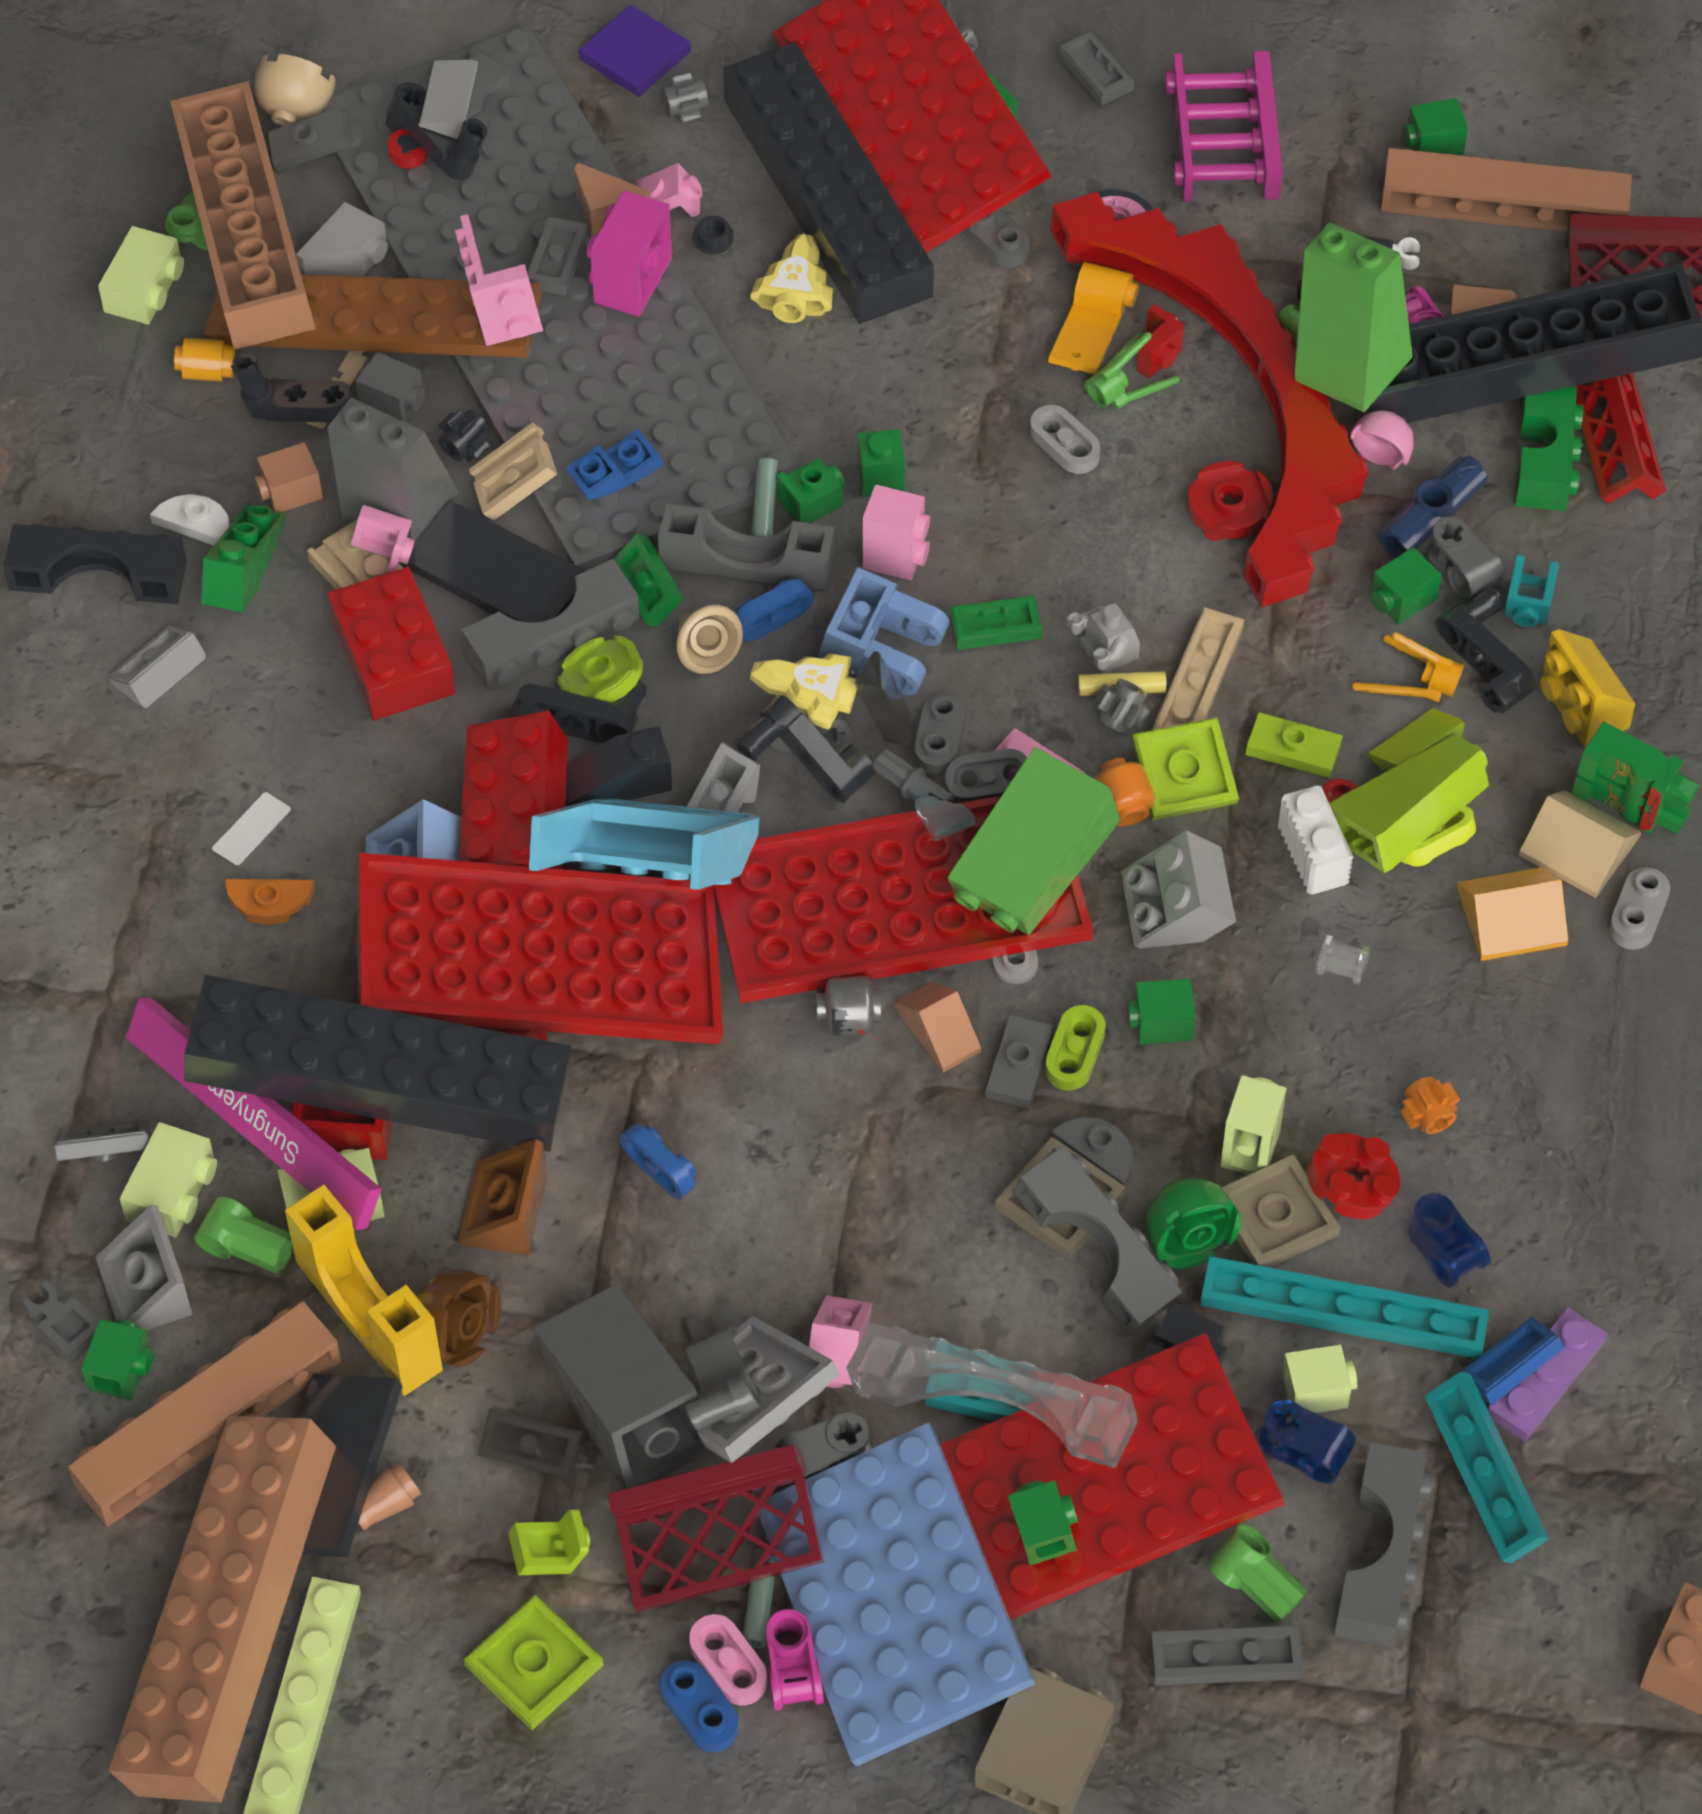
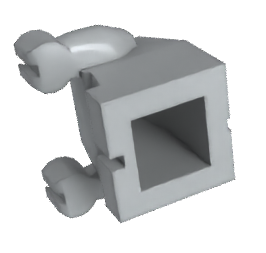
(1108, 636)

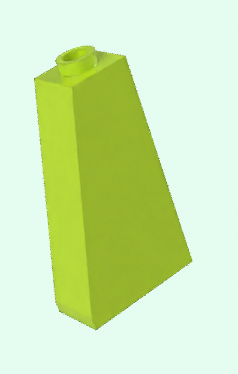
(1411, 801)

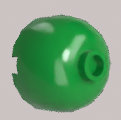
(1190, 1221)

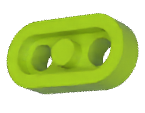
(1075, 1051)

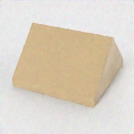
(1578, 842)

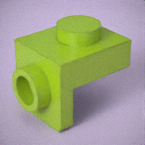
(549, 1546)

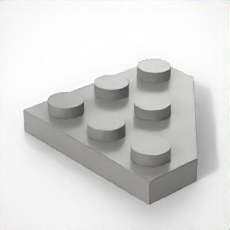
(785, 1378)

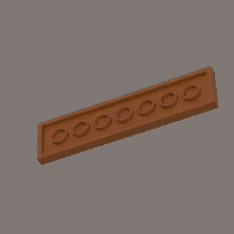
(388, 317)

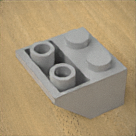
(1178, 893)

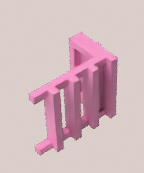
(500, 298)

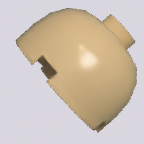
(291, 88)

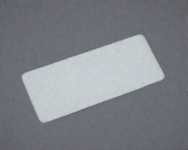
(251, 828)

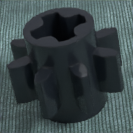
(464, 435)

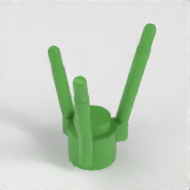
(1110, 382)

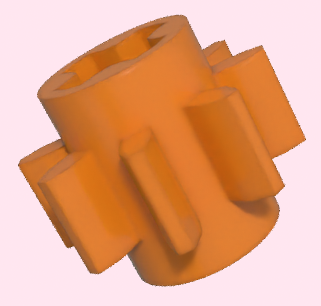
(1430, 1105)

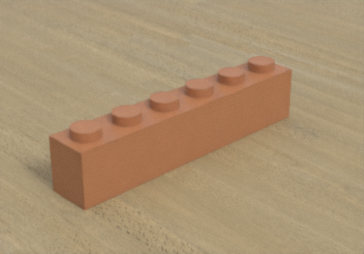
(1499, 190)
(189, 1422)

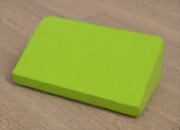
(1415, 738)

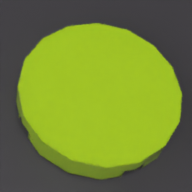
(602, 669)

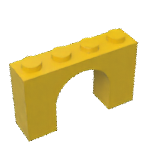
(392, 1327)

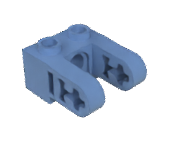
(873, 604)

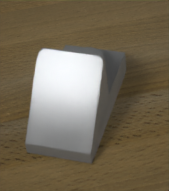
(727, 781)

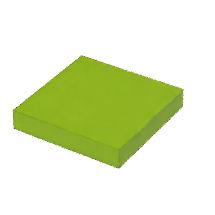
(1186, 768)
(533, 1662)

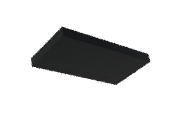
(493, 567)
(356, 1418)

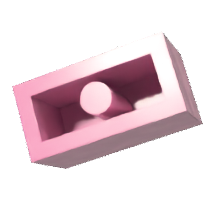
(895, 532)

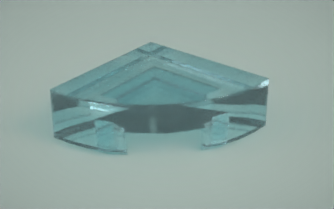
(943, 817)

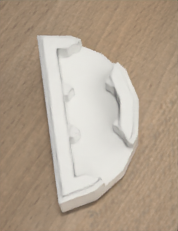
(193, 517)

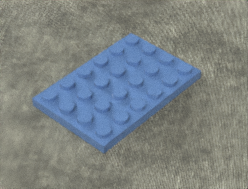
(905, 1597)

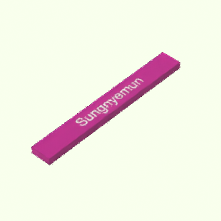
(258, 1119)

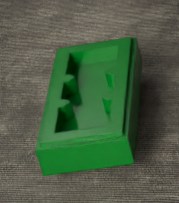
(995, 622)

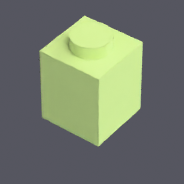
(1319, 1378)

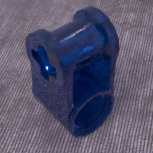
(1449, 1248)
(1310, 1442)

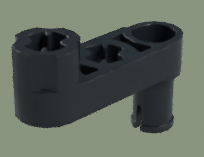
(452, 155)
(288, 398)
(1505, 675)
(579, 714)
(837, 773)

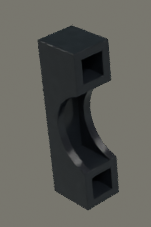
(45, 556)

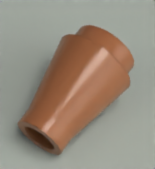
(388, 1494)

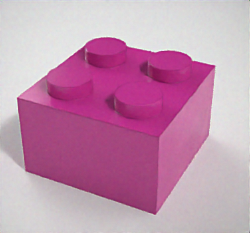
(630, 253)

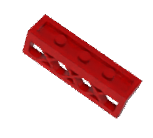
(1632, 438)

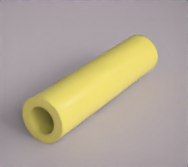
(1148, 681)

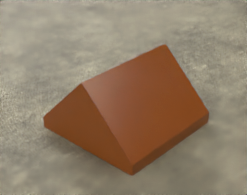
(505, 1199)

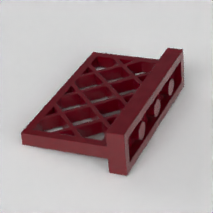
(1632, 234)
(706, 1487)

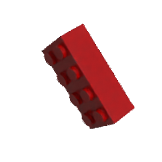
(510, 775)

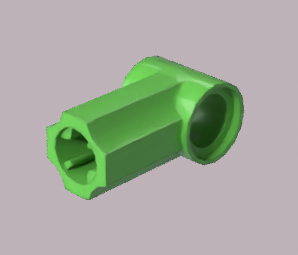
(234, 1231)
(1247, 1564)

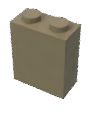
(1045, 1744)

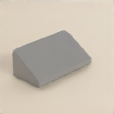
(448, 96)
(158, 665)

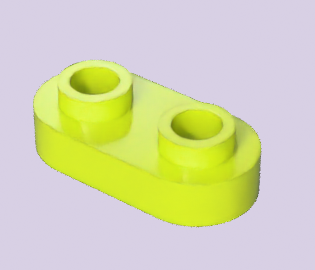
(1451, 834)

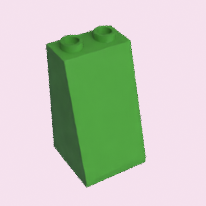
(1351, 318)
(1034, 842)

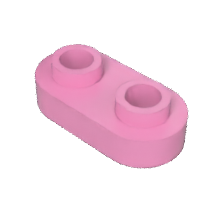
(729, 1662)

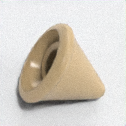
(708, 638)

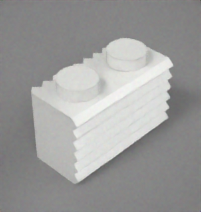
(1315, 840)

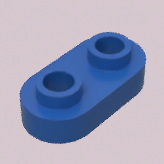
(774, 609)
(648, 1152)
(696, 1704)

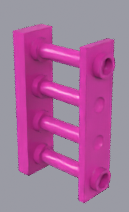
(1259, 109)

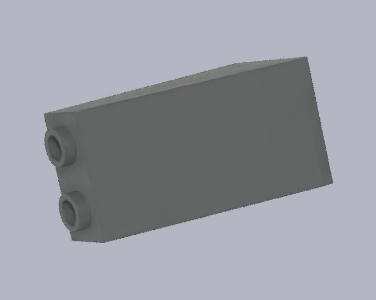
(387, 467)
(622, 1387)

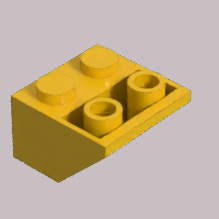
(1584, 686)

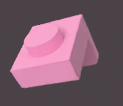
(675, 188)
(384, 535)

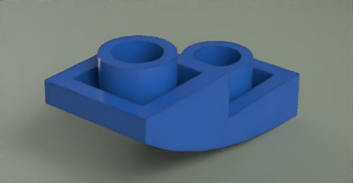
(611, 470)

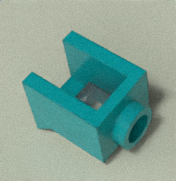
(1530, 595)

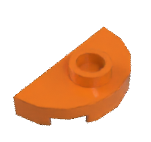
(269, 899)

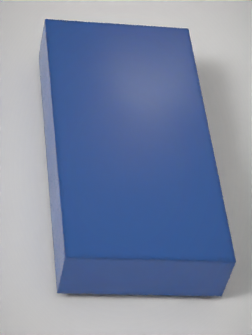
(1513, 1359)

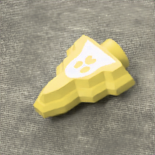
(795, 283)
(813, 684)

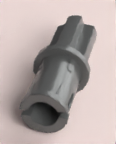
(908, 779)

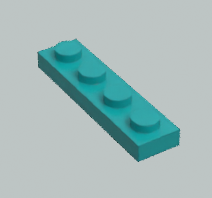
(1486, 1467)

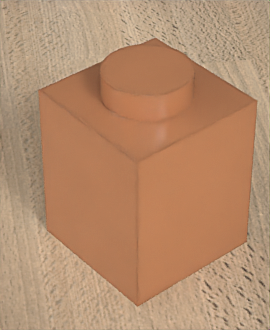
(288, 478)

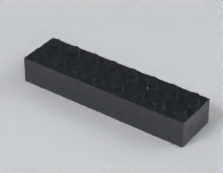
(828, 183)
(1546, 344)
(376, 1062)

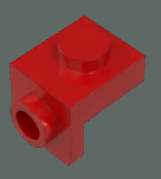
(1165, 341)

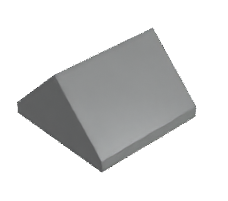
(144, 1274)

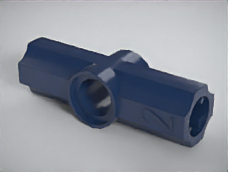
(1433, 501)

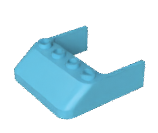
(645, 837)

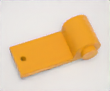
(1094, 317)

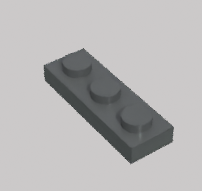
(1226, 1655)

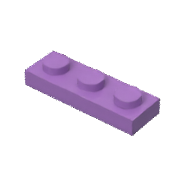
(1535, 1397)

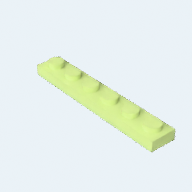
(303, 1698)

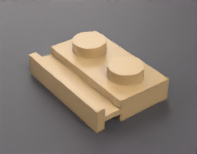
(513, 471)
(346, 564)

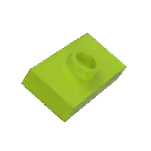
(1294, 745)

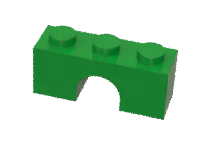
(1546, 473)

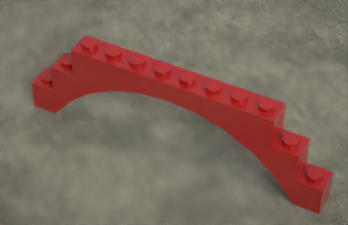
(1214, 283)

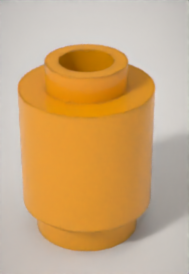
(204, 359)

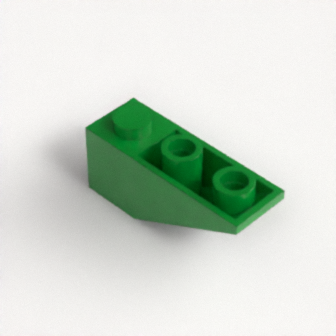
(240, 558)

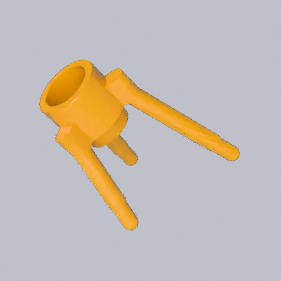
(1440, 672)

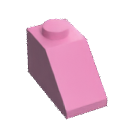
(839, 1331)

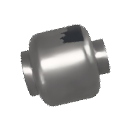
(849, 1006)

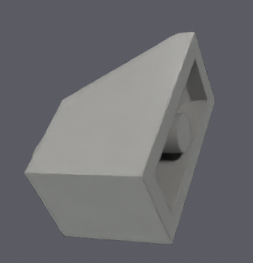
(344, 244)

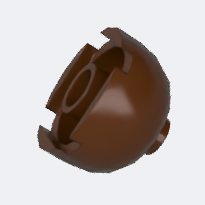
(463, 1311)

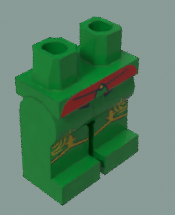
(1635, 780)

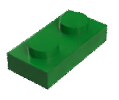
(650, 579)

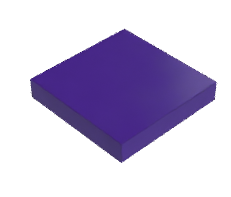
(634, 50)

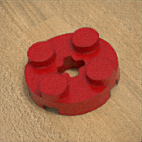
(1225, 520)
(1366, 1158)

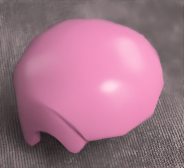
(1383, 438)

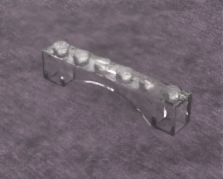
(908, 1368)

